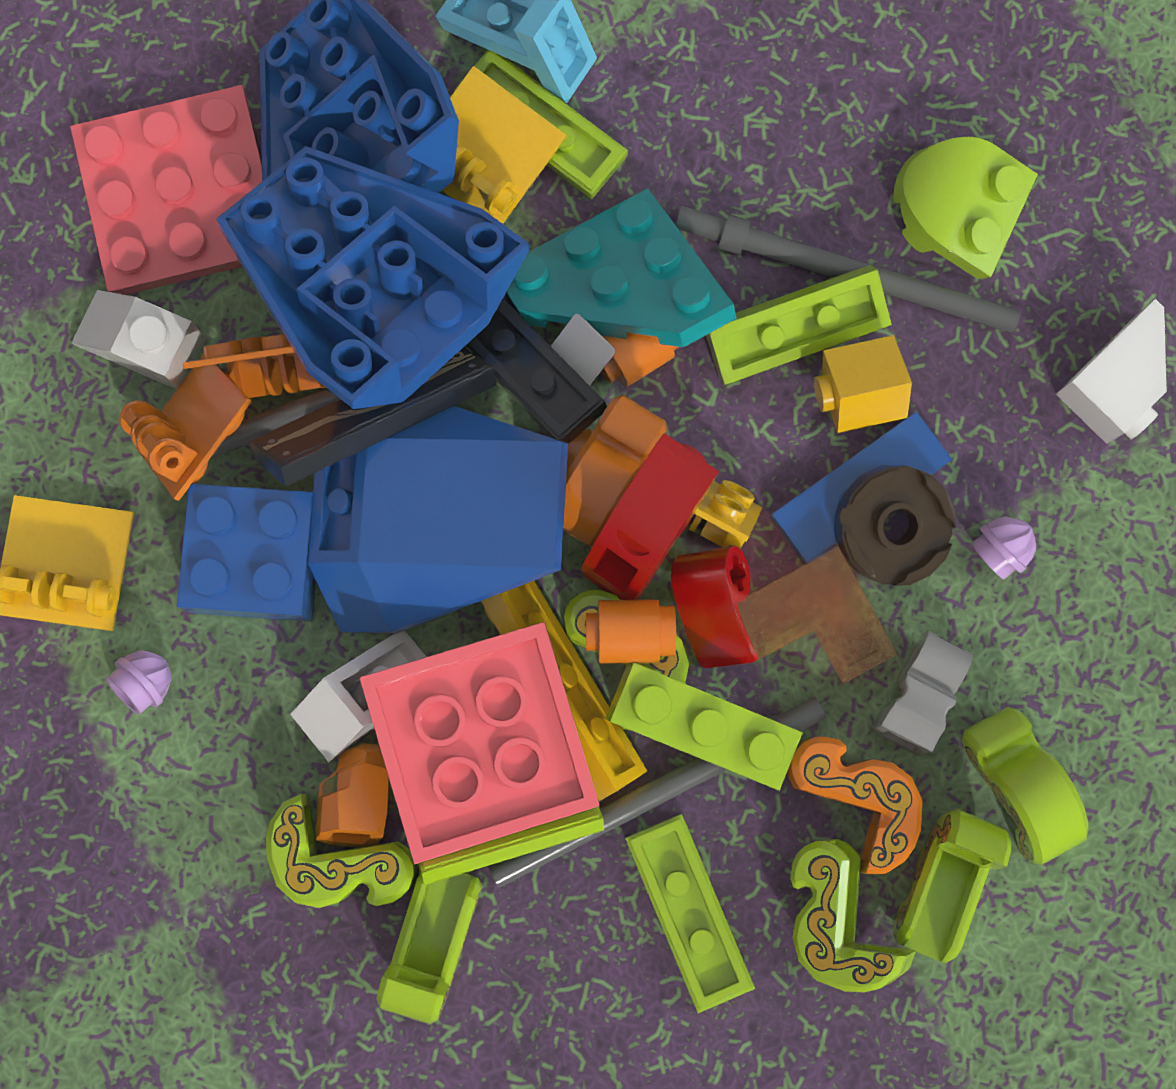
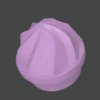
(1006, 545)
(140, 680)

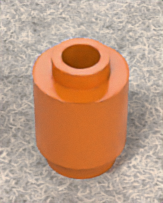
(635, 358)
(631, 631)

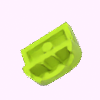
(962, 201)

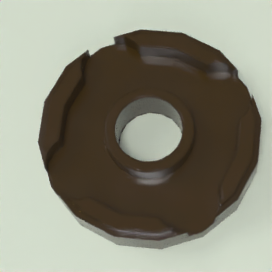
(862, 520)

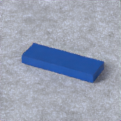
(810, 518)

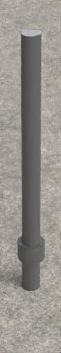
(736, 235)
(646, 798)

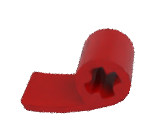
(707, 595)

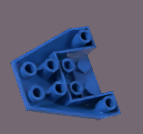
(356, 92)
(370, 272)
(436, 520)

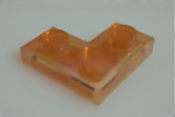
(819, 599)

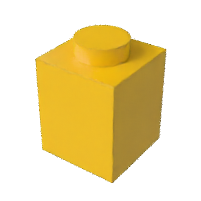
(864, 384)

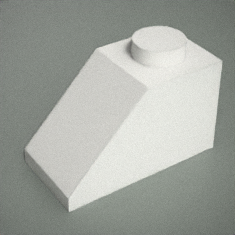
(140, 337)
(1122, 379)
(336, 709)

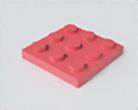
(161, 184)
(479, 742)

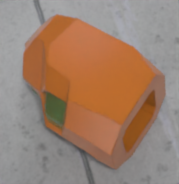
(354, 799)

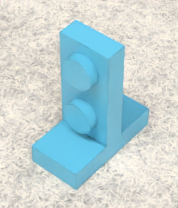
(529, 32)

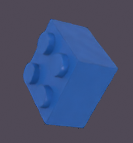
(247, 553)

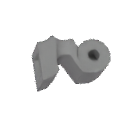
(927, 694)

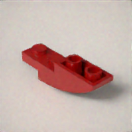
(649, 519)

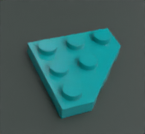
(623, 277)

